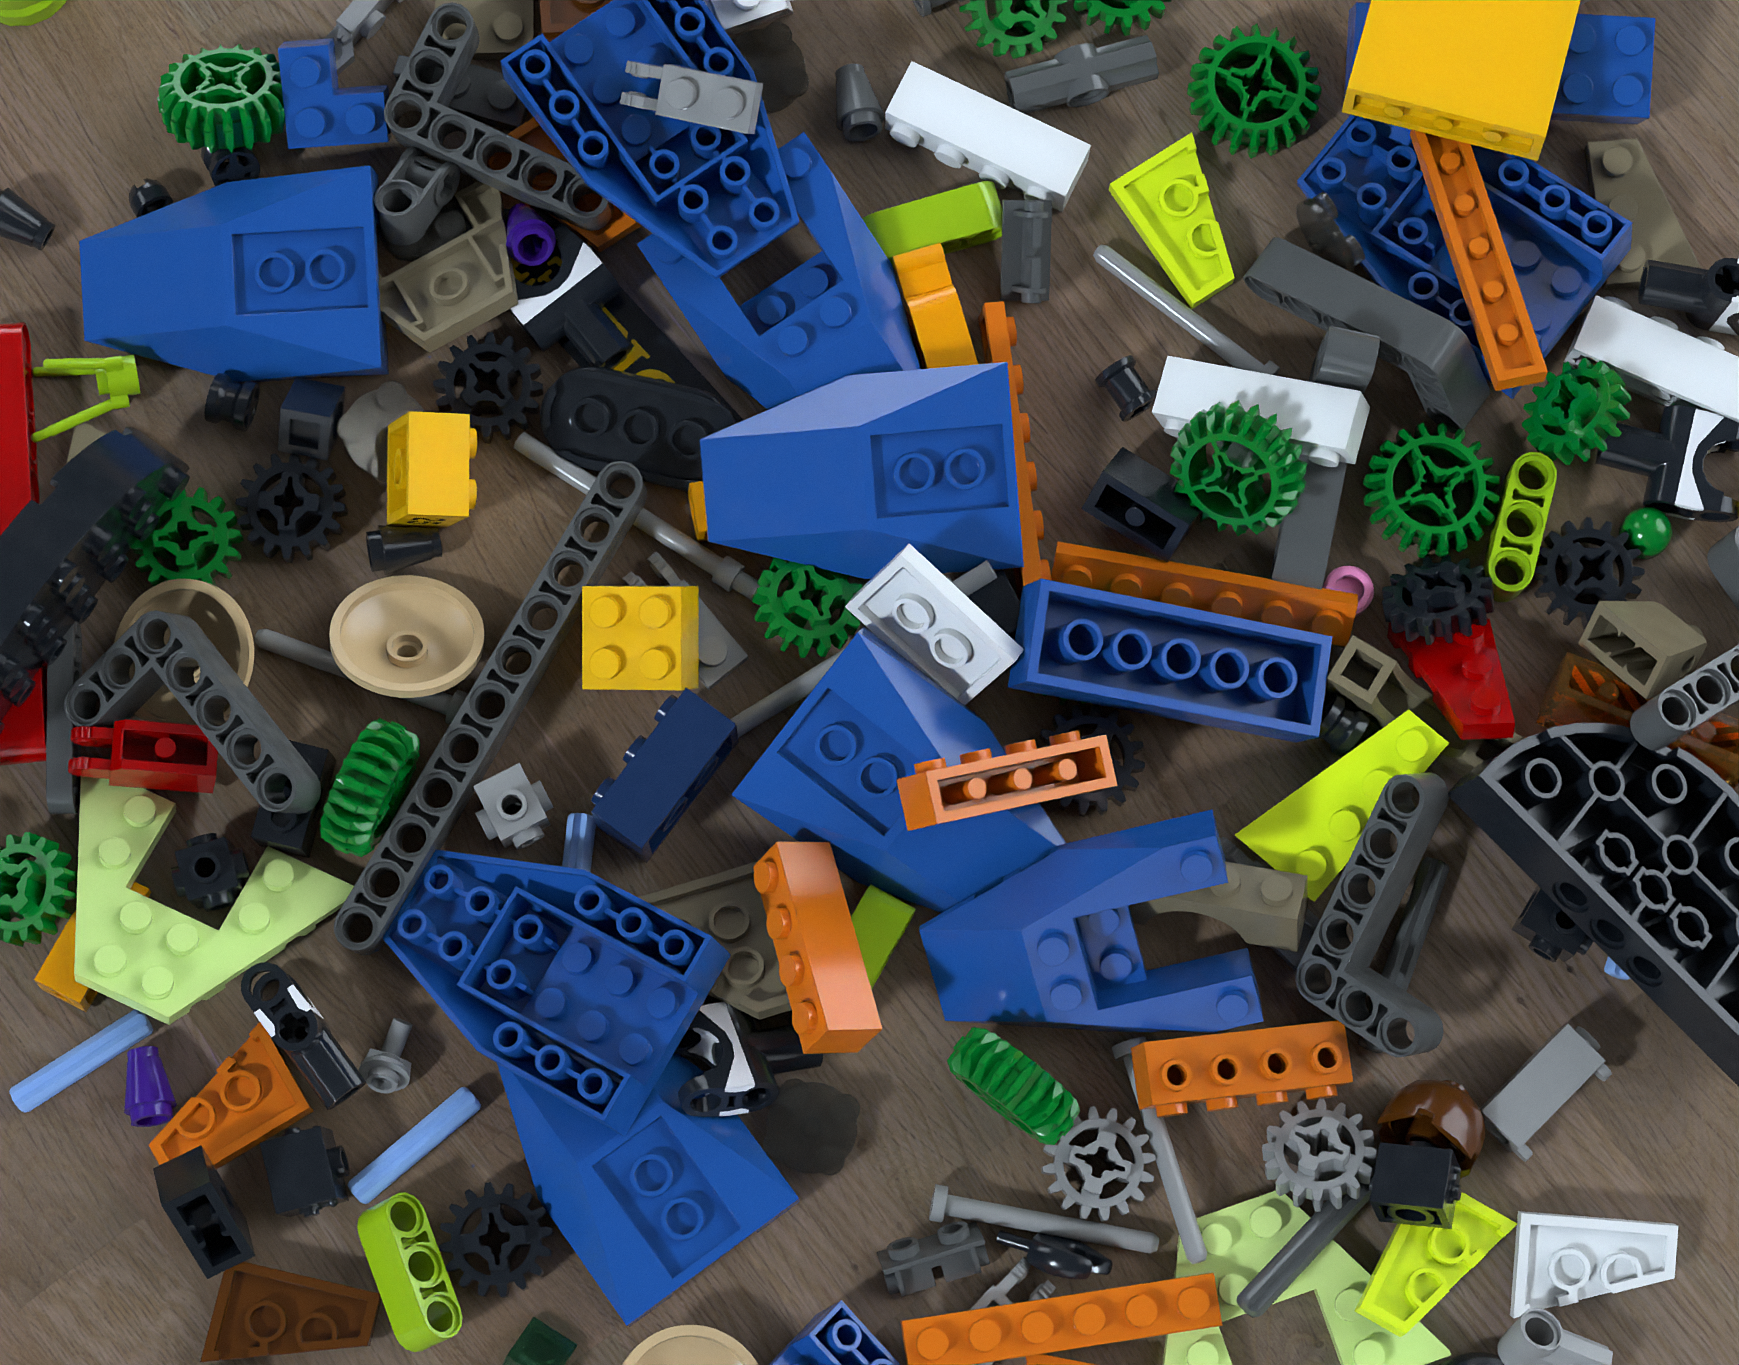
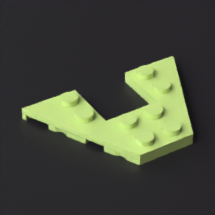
(154, 953)
(1243, 1242)

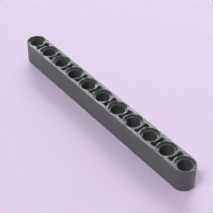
(492, 681)

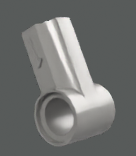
(1540, 1340)

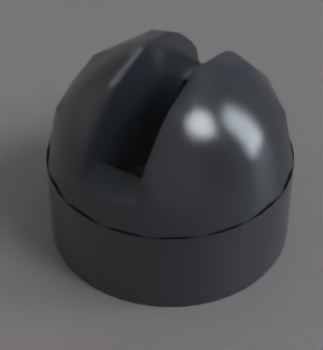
(148, 197)

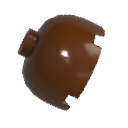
(1438, 1115)

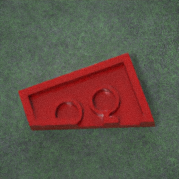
(1464, 681)

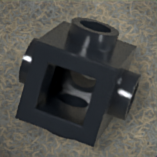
(223, 885)
(1547, 938)

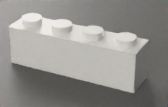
(985, 137)
(1658, 358)
(1323, 417)

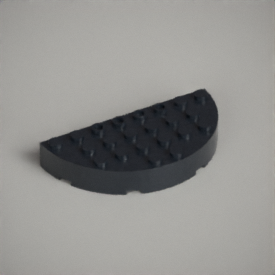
(71, 544)
(1635, 855)

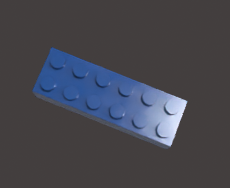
(1603, 73)
(1170, 661)

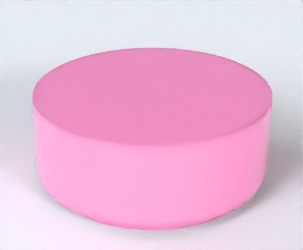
(1352, 580)

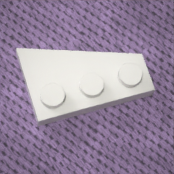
(1584, 1257)

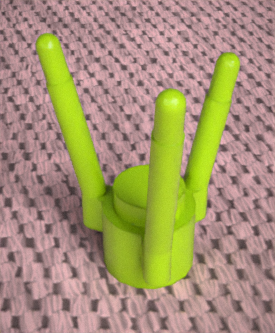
(113, 376)

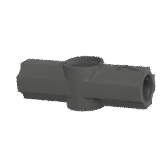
(1081, 75)

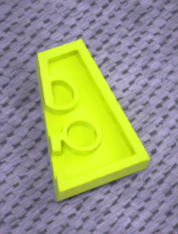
(1176, 220)
(1427, 1262)

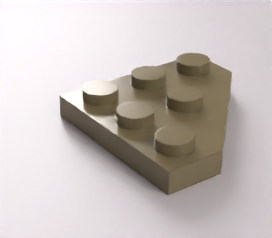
(734, 915)

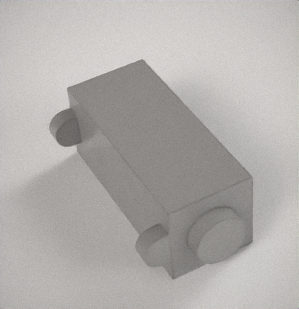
(1542, 1087)

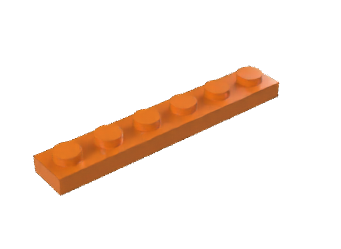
(1480, 261)
(997, 338)
(1208, 590)
(1063, 1322)

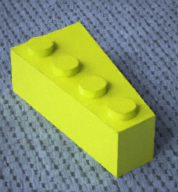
(1323, 819)

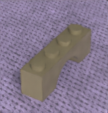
(1384, 692)
(1256, 902)

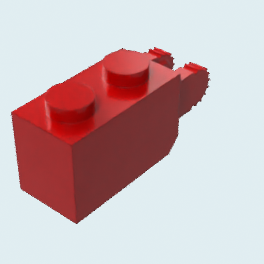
(149, 756)

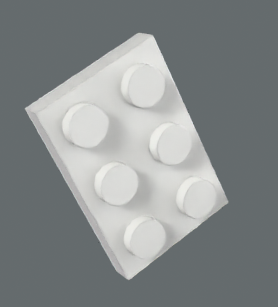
(934, 625)

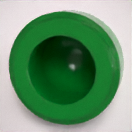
(1647, 530)

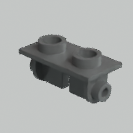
(1026, 250)
(909, 1261)

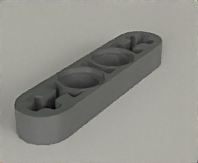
(62, 786)

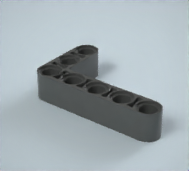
(481, 140)
(1410, 336)
(1305, 535)
(1707, 689)
(204, 702)
(1370, 920)

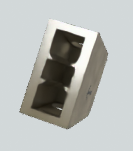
(1643, 644)

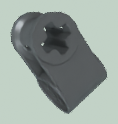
(414, 196)

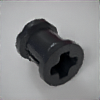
(1126, 388)

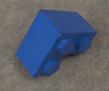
(318, 109)

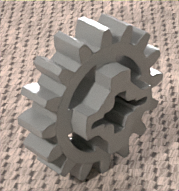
(1322, 1160)
(1091, 1186)

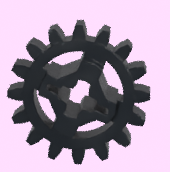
(503, 372)
(270, 503)
(1574, 558)
(1438, 599)
(1111, 730)
(472, 1243)

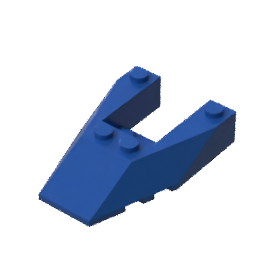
(815, 323)
(1064, 948)

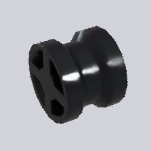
(241, 165)
(232, 402)
(1341, 725)

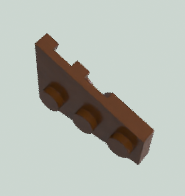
(286, 1313)

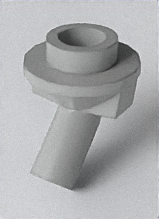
(387, 1064)

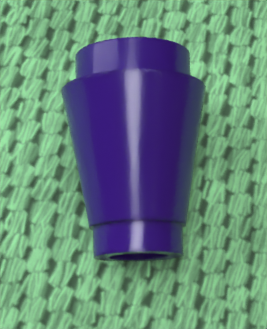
(528, 236)
(148, 1090)

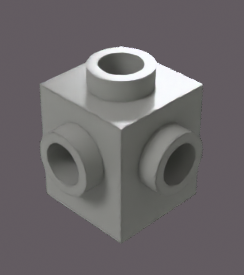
(502, 793)

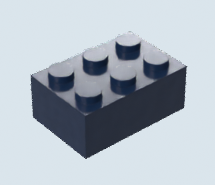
(664, 773)

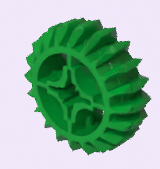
(1273, 97)
(223, 98)
(1244, 451)
(1438, 508)
(370, 787)
(1013, 1085)

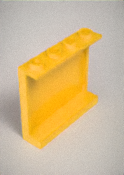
(1464, 69)

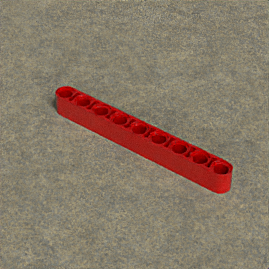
(25, 726)

